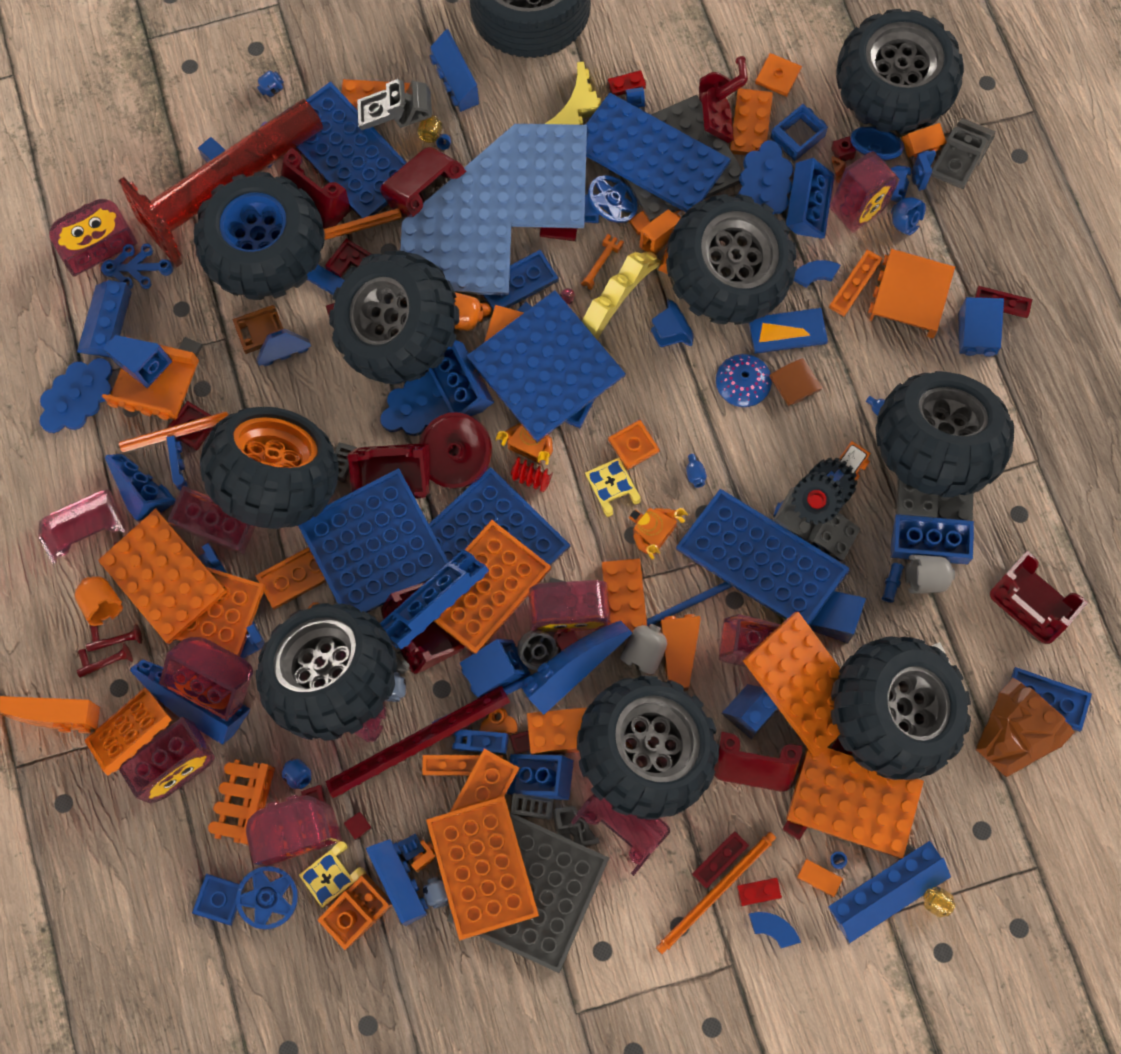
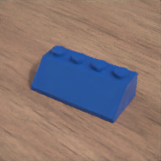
(454, 72)
(810, 199)
(104, 317)
(461, 382)
(932, 537)
(396, 881)

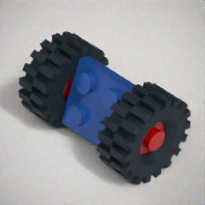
(824, 490)

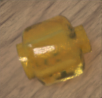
(430, 129)
(939, 902)

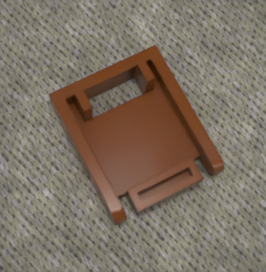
(259, 324)

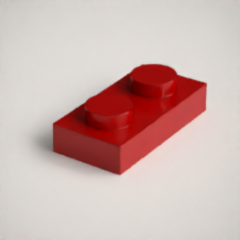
(619, 84)
(759, 892)

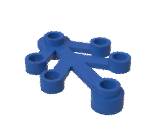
(134, 266)

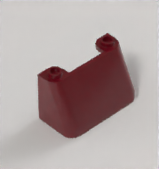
(404, 185)
(330, 200)
(374, 462)
(1034, 601)
(427, 647)
(756, 769)

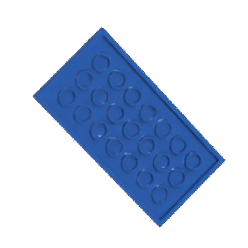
(652, 153)
(350, 155)
(762, 558)

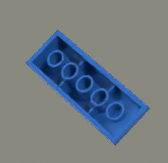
(572, 665)

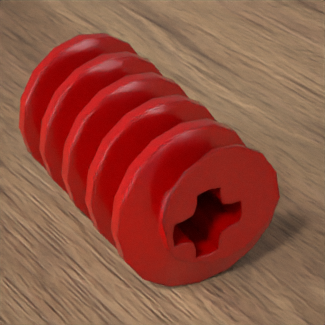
(531, 475)

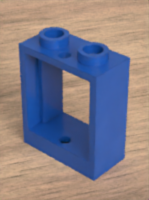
(787, 144)

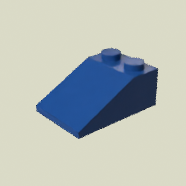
(542, 776)

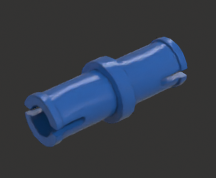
(892, 582)

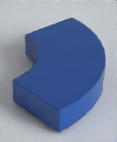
(816, 271)
(775, 927)

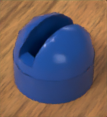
(440, 141)
(837, 856)

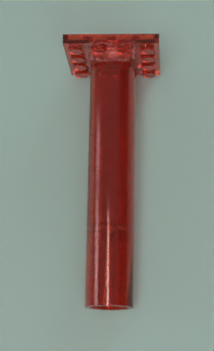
(245, 157)

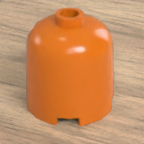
(469, 312)
(97, 600)

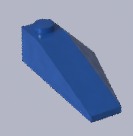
(138, 490)

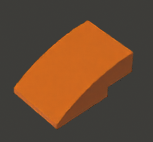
(355, 911)

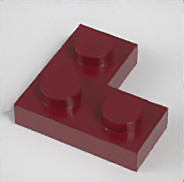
(346, 254)

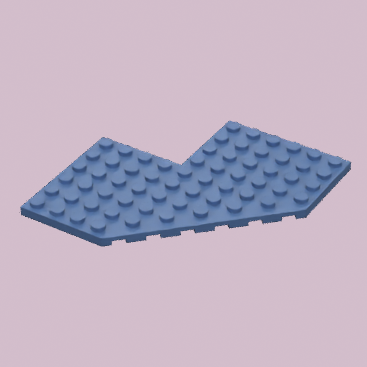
(521, 180)

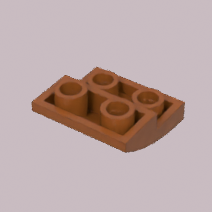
(795, 381)

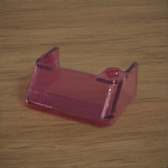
(78, 522)
(640, 834)

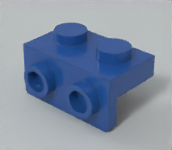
(922, 169)

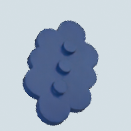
(767, 177)
(75, 395)
(413, 406)

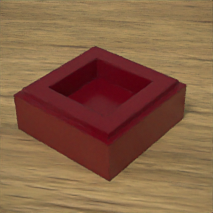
(357, 825)

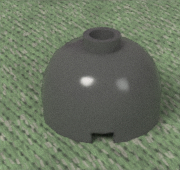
(536, 648)

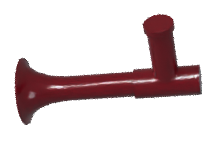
(97, 644)
(88, 668)

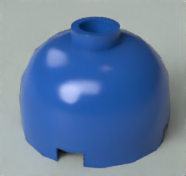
(901, 189)
(907, 214)

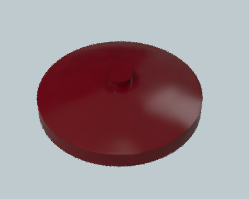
(458, 450)

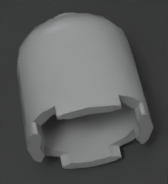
(928, 574)
(645, 648)

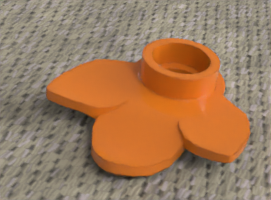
(504, 725)

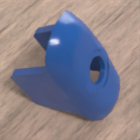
(671, 327)

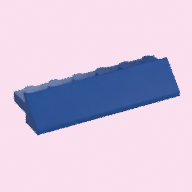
(433, 598)
(889, 891)

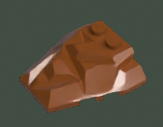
(1021, 729)

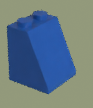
(980, 326)
(138, 358)
(839, 616)
(494, 667)
(750, 710)

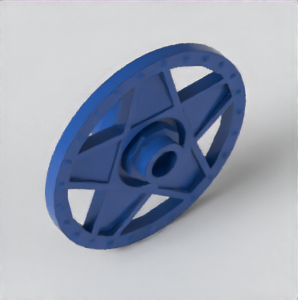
(612, 199)
(266, 897)

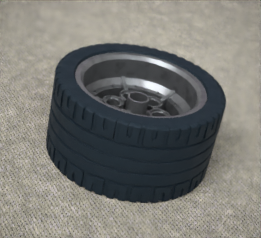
(530, 26)

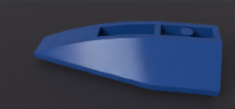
(206, 722)

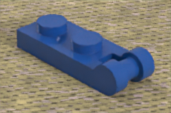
(176, 463)
(478, 740)

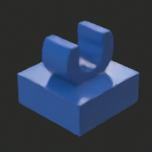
(636, 97)
(411, 847)

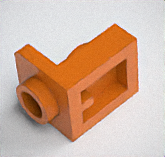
(423, 860)

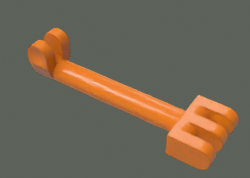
(610, 246)

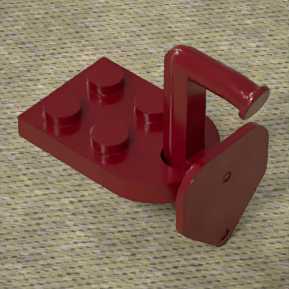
(716, 108)

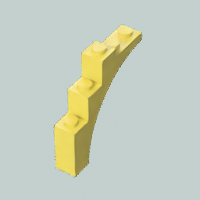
(582, 102)
(617, 289)

